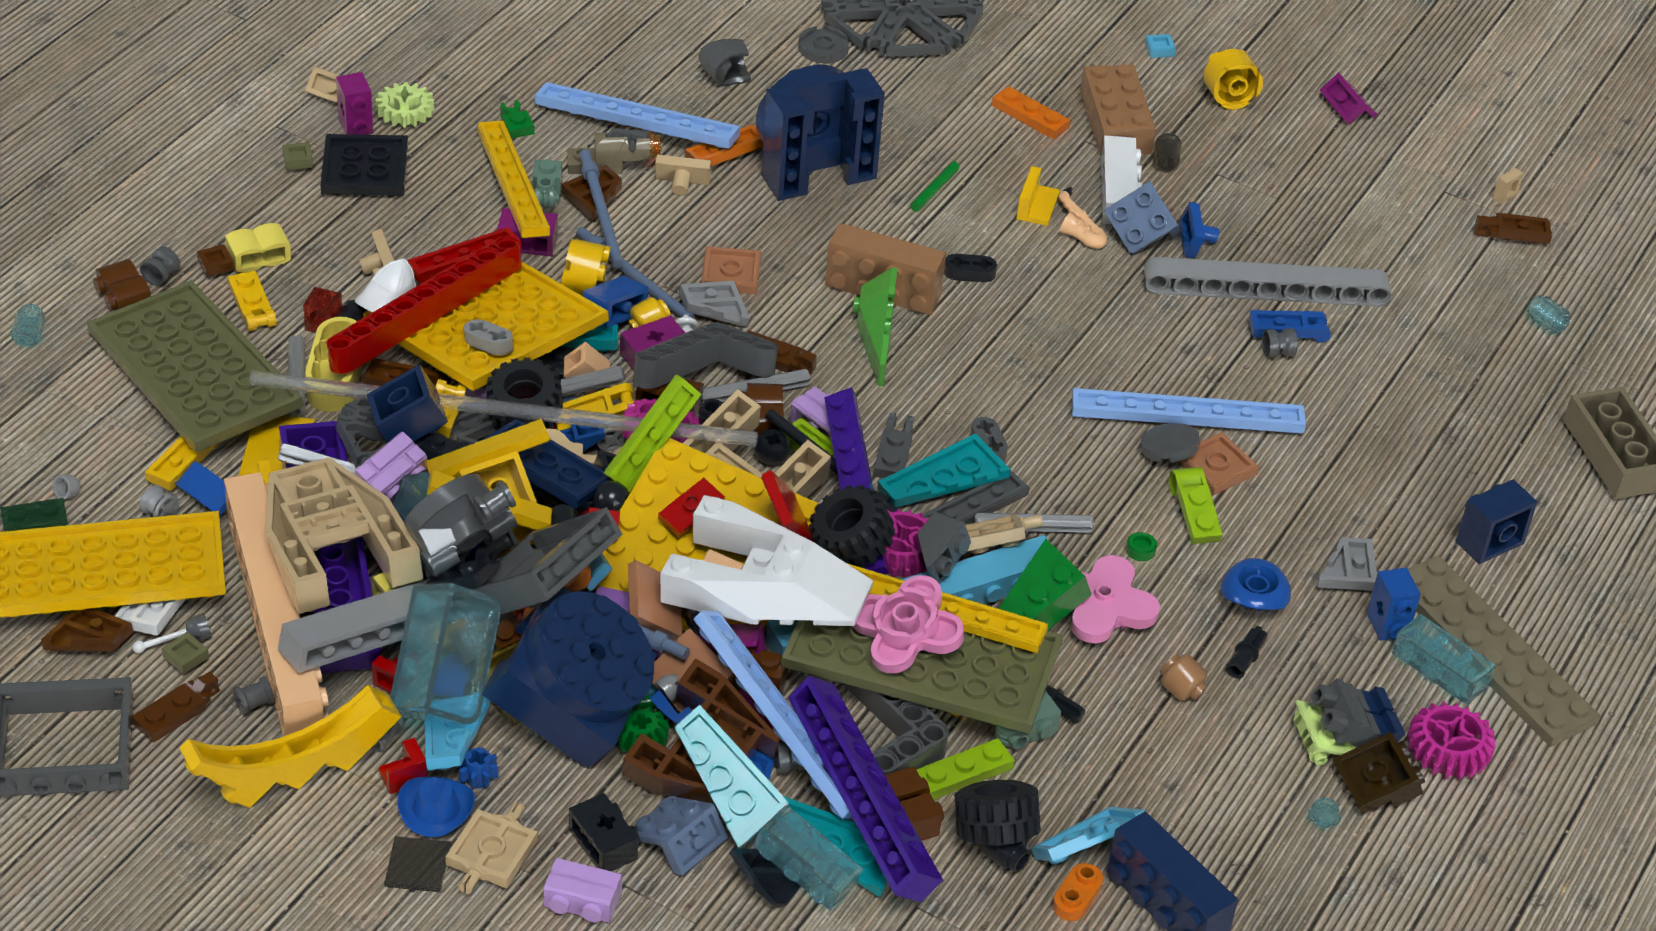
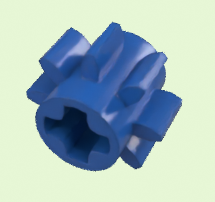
(478, 768)

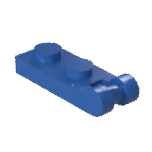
(1306, 323)

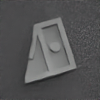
(715, 301)
(1350, 566)

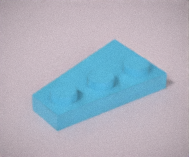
(449, 743)
(1083, 834)

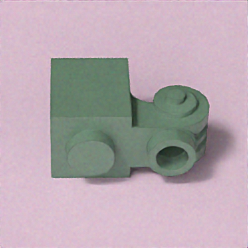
(547, 182)
(1044, 727)

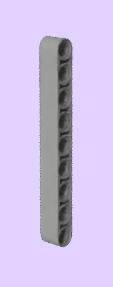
(1267, 281)

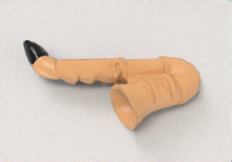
(1079, 224)

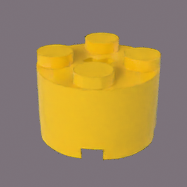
(1232, 78)
(585, 265)

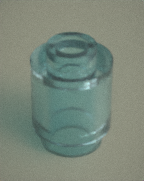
(1549, 314)
(28, 325)

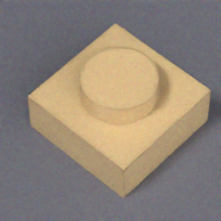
(1507, 185)

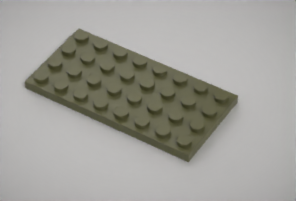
(192, 365)
(974, 681)

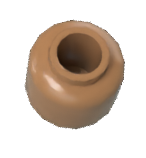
(1184, 677)

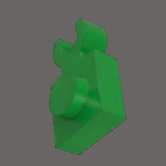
(517, 121)

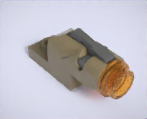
(615, 147)

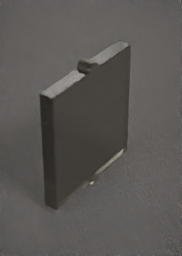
(417, 864)

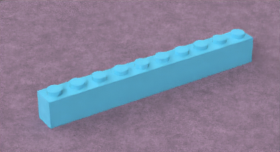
(977, 579)

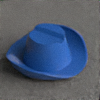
(1256, 585)
(434, 805)

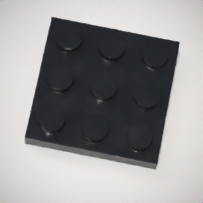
(364, 164)

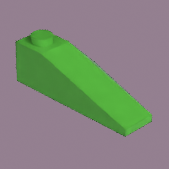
(875, 319)

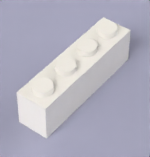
(1119, 170)

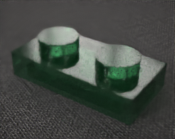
(34, 515)

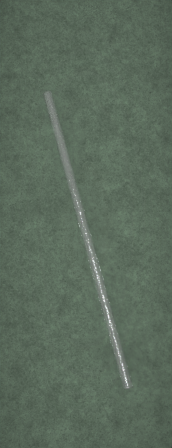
(506, 408)

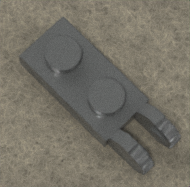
(894, 447)

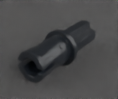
(1246, 652)
(1068, 708)

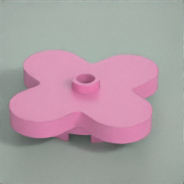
(1113, 602)
(908, 624)

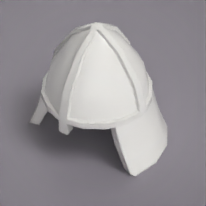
(387, 284)

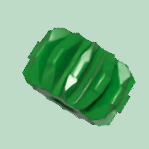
(643, 722)

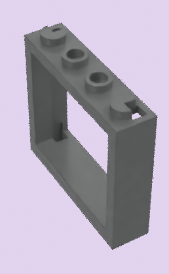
(559, 556)
(67, 697)

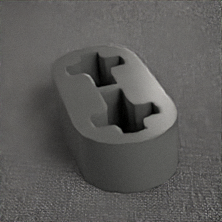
(995, 438)

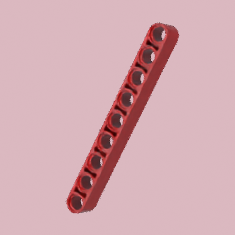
(423, 304)

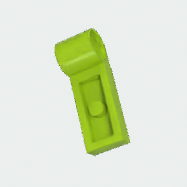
(1196, 504)

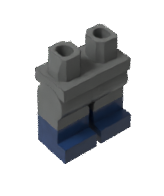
(1356, 713)

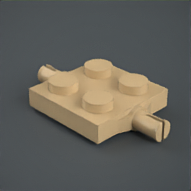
(1001, 530)
(492, 848)

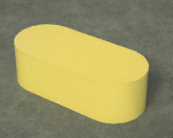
(319, 366)

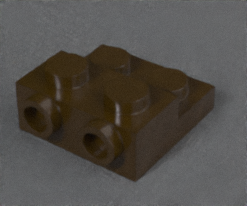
(1380, 773)

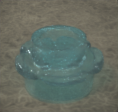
(1324, 812)

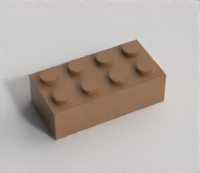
(1117, 105)
(862, 255)

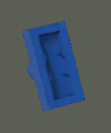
(1194, 231)

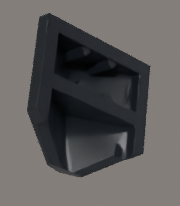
(765, 876)

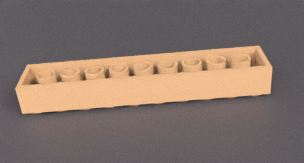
(296, 695)

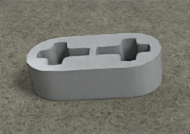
(488, 337)

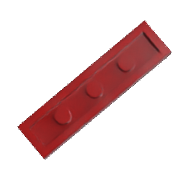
(434, 262)

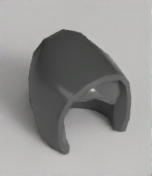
(725, 61)

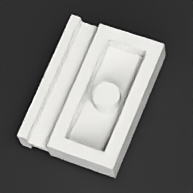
(149, 617)

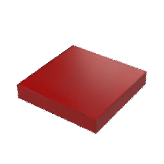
(786, 505)

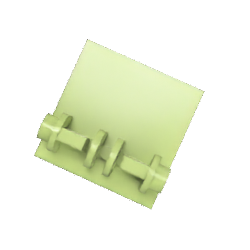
(1316, 739)

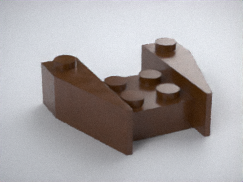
(672, 770)

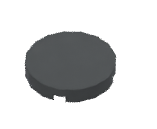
(823, 45)
(1171, 442)

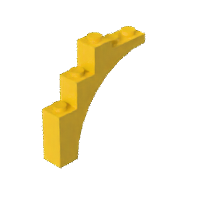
(336, 740)

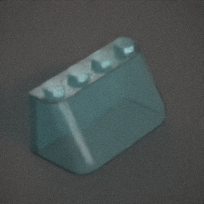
(445, 654)

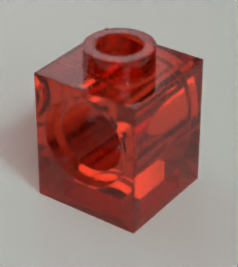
(320, 306)

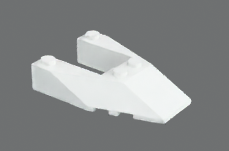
(780, 579)

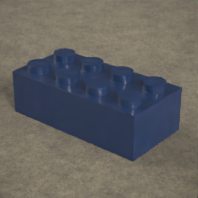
(1168, 879)

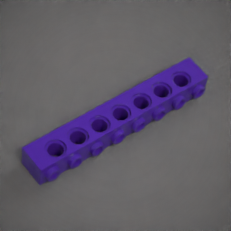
(865, 790)

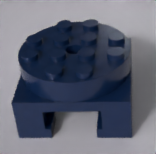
(818, 122)
(575, 673)

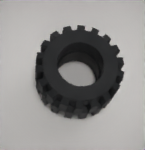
(524, 379)
(852, 525)
(997, 812)

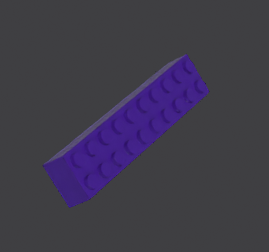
(341, 562)

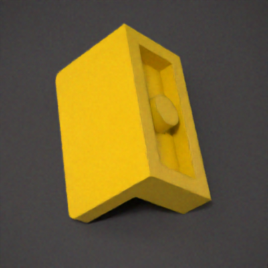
(1036, 201)

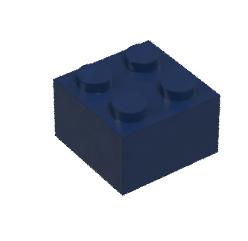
(407, 406)
(1496, 521)

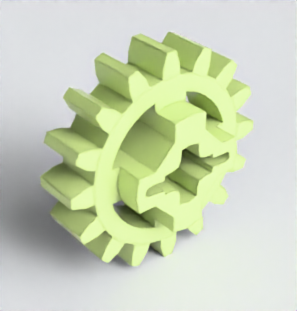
(404, 104)

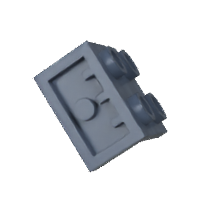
(1142, 218)
(684, 830)

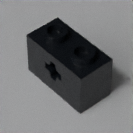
(604, 833)

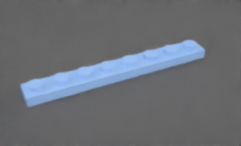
(637, 115)
(1188, 410)
(769, 703)

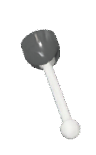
(196, 626)

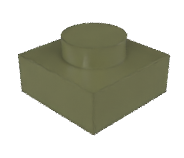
(297, 156)
(185, 653)

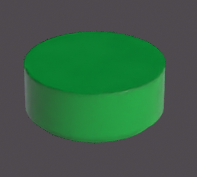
(1141, 546)

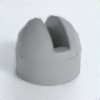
(66, 486)
(668, 686)

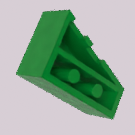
(1047, 587)

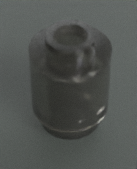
(1167, 152)

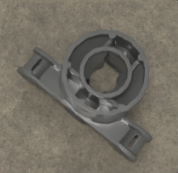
(459, 519)

